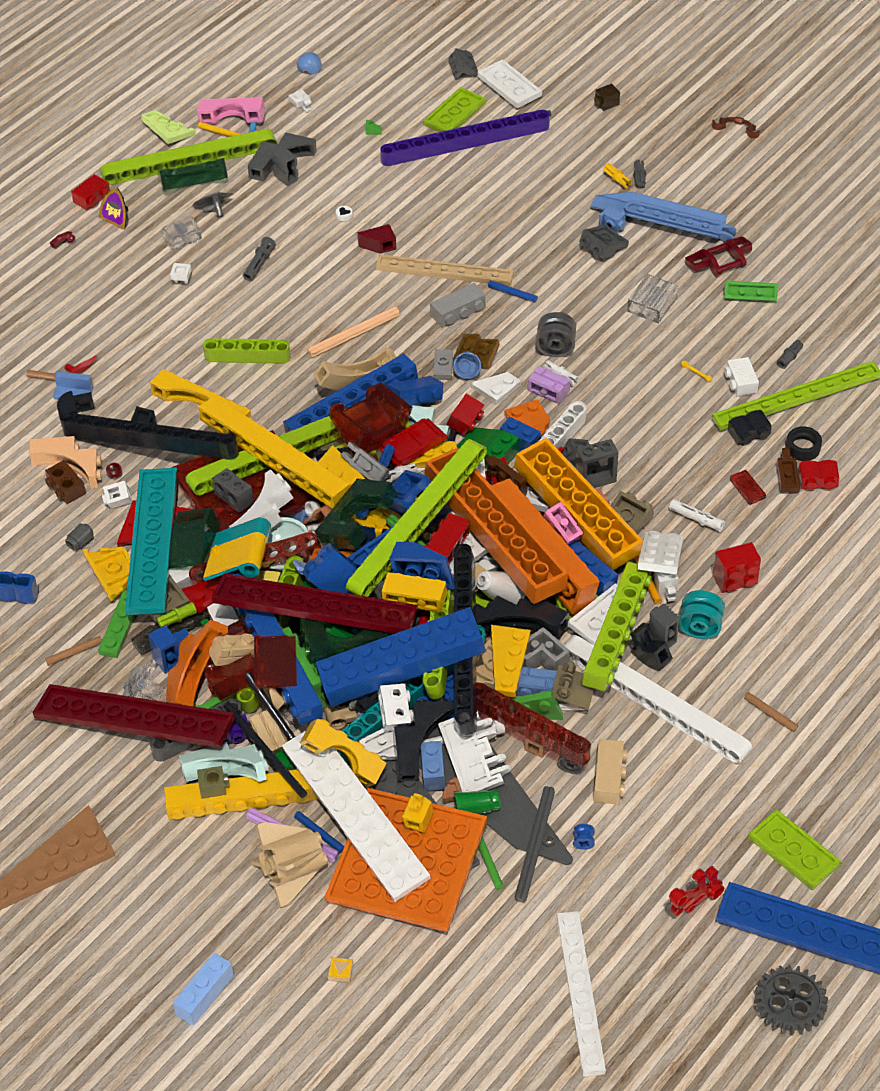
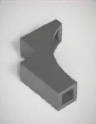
(262, 163)

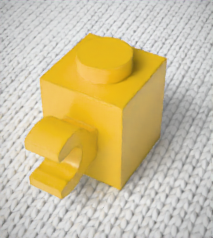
(418, 813)

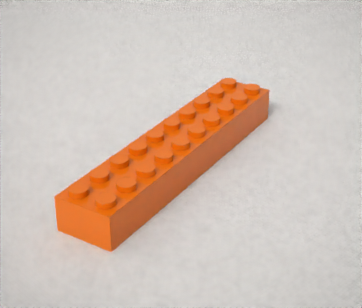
(504, 534)

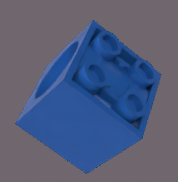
(408, 487)

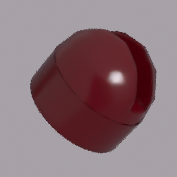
(116, 467)

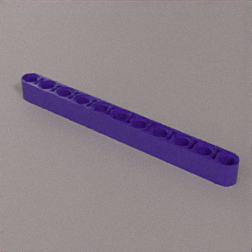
(464, 137)

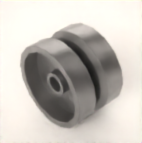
(556, 334)

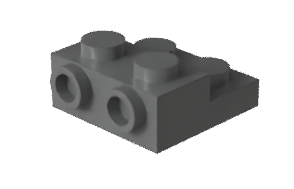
(602, 241)

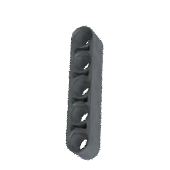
(171, 748)

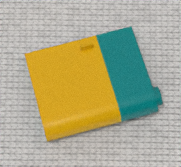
(239, 548)

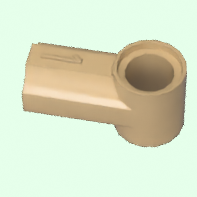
(340, 715)

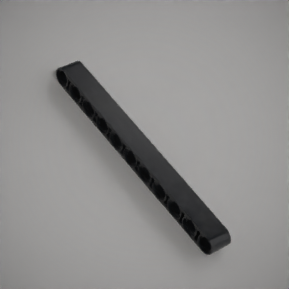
(150, 435)
(465, 670)

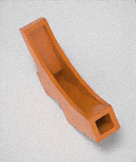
(192, 659)

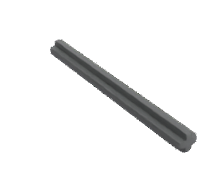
(534, 844)

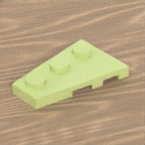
(165, 128)

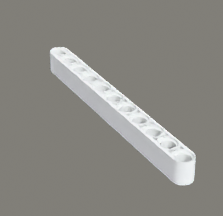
(667, 706)

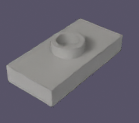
(443, 364)

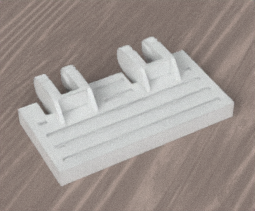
(469, 756)

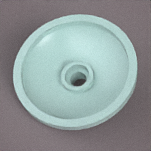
(284, 529)

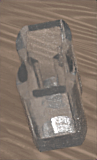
(181, 233)

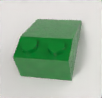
(498, 443)

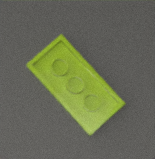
(454, 110)
(794, 849)

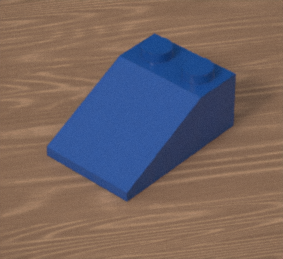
(417, 560)

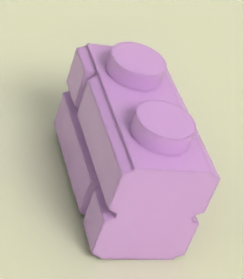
(549, 384)

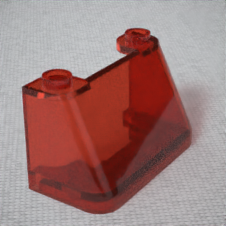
(373, 419)

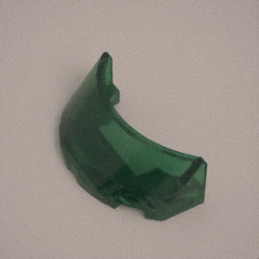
(193, 174)

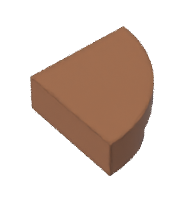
(453, 785)

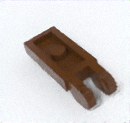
(504, 472)

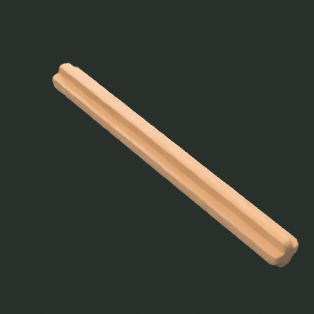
(353, 331)

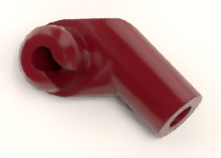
(61, 238)

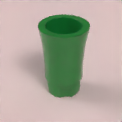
(477, 801)

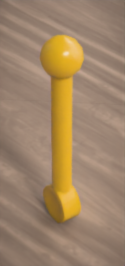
(684, 364)

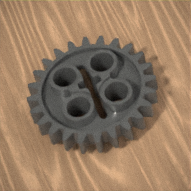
(795, 983)

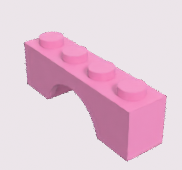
(213, 110)

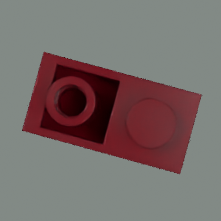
(377, 239)

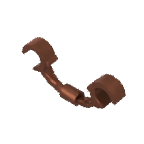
(749, 130)

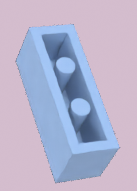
(203, 989)

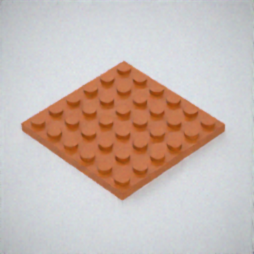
(444, 851)

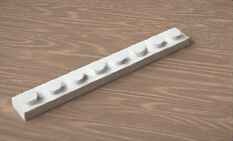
(581, 994)

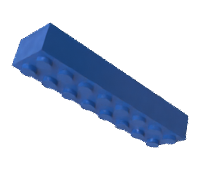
(400, 656)

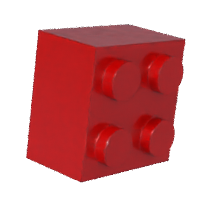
(736, 567)

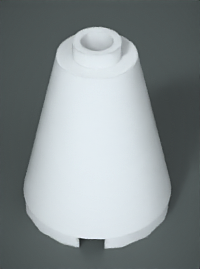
(499, 583)

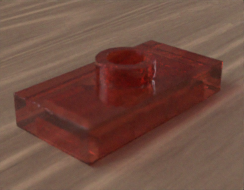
(747, 487)

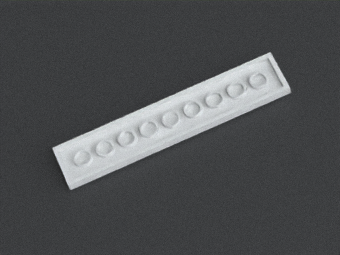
(359, 818)

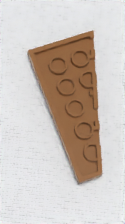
(65, 854)

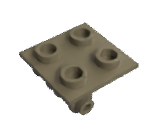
(569, 686)

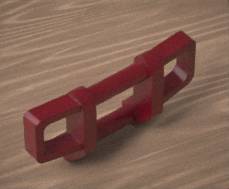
(709, 260)

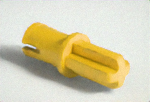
(617, 175)

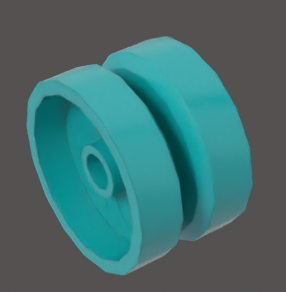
(701, 614)

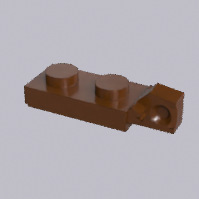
(788, 472)

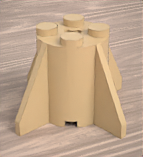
(289, 858)

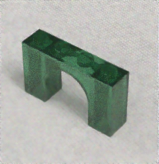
(361, 495)
(321, 644)

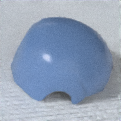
(309, 62)
(467, 365)

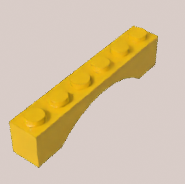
(174, 388)

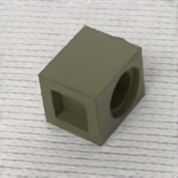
(209, 775)

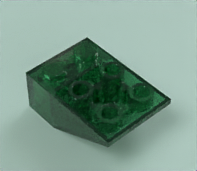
(192, 537)

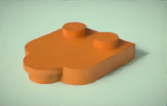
(530, 414)

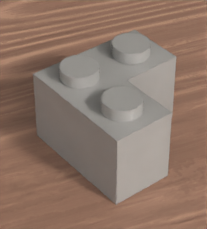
(545, 650)

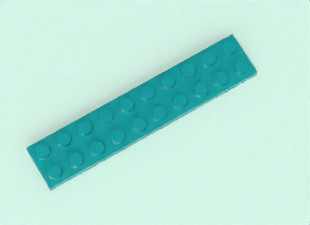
(151, 542)

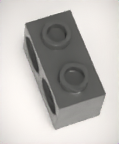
(232, 490)

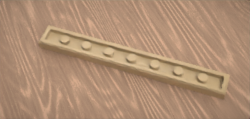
(444, 269)

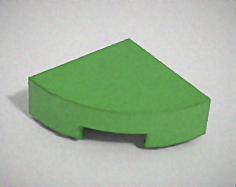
(372, 128)

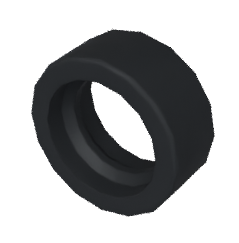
(806, 433)

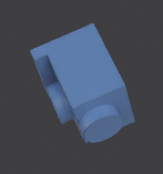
(613, 218)

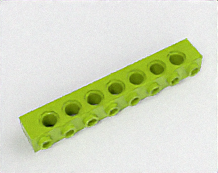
(616, 627)

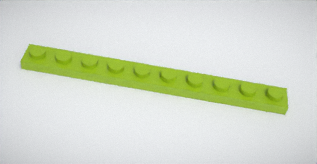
(801, 393)

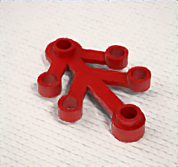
(690, 899)

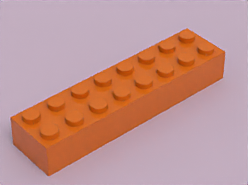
(581, 581)

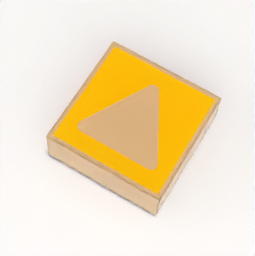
(340, 969)

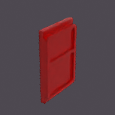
(414, 441)

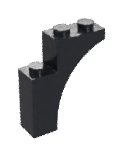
(408, 738)

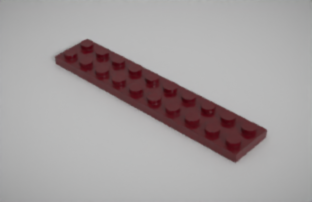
(314, 604)
(134, 715)

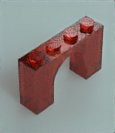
(230, 678)

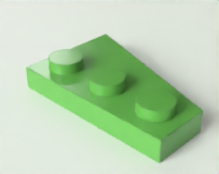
(542, 703)

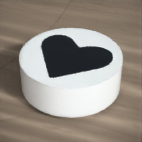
(344, 213)

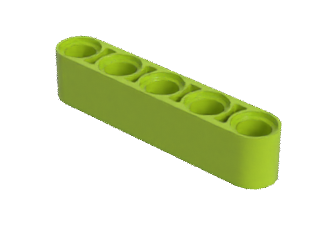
(246, 350)

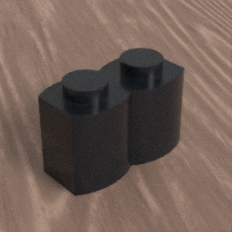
(749, 427)

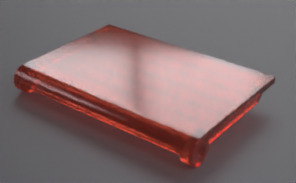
(275, 661)

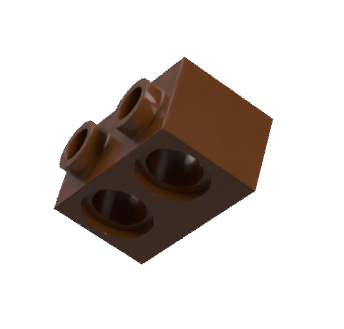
(65, 482)

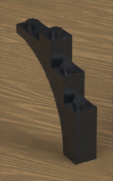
(523, 615)

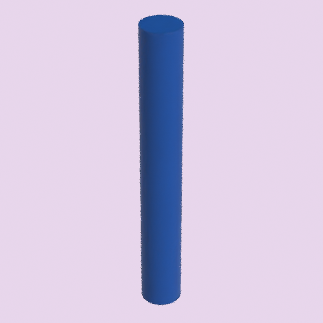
(512, 291)
(314, 827)

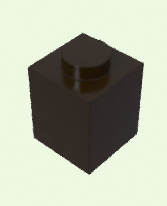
(607, 97)

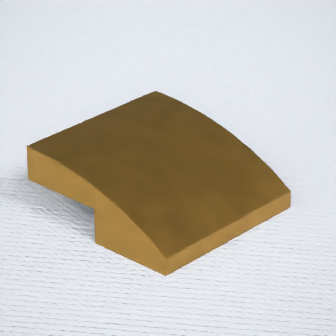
(483, 348)

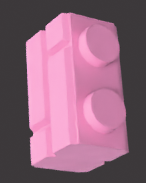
(563, 523)

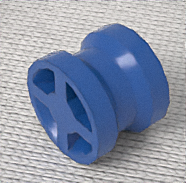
(584, 836)

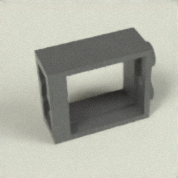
(601, 475)

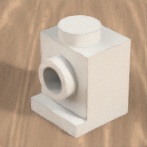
(118, 489)

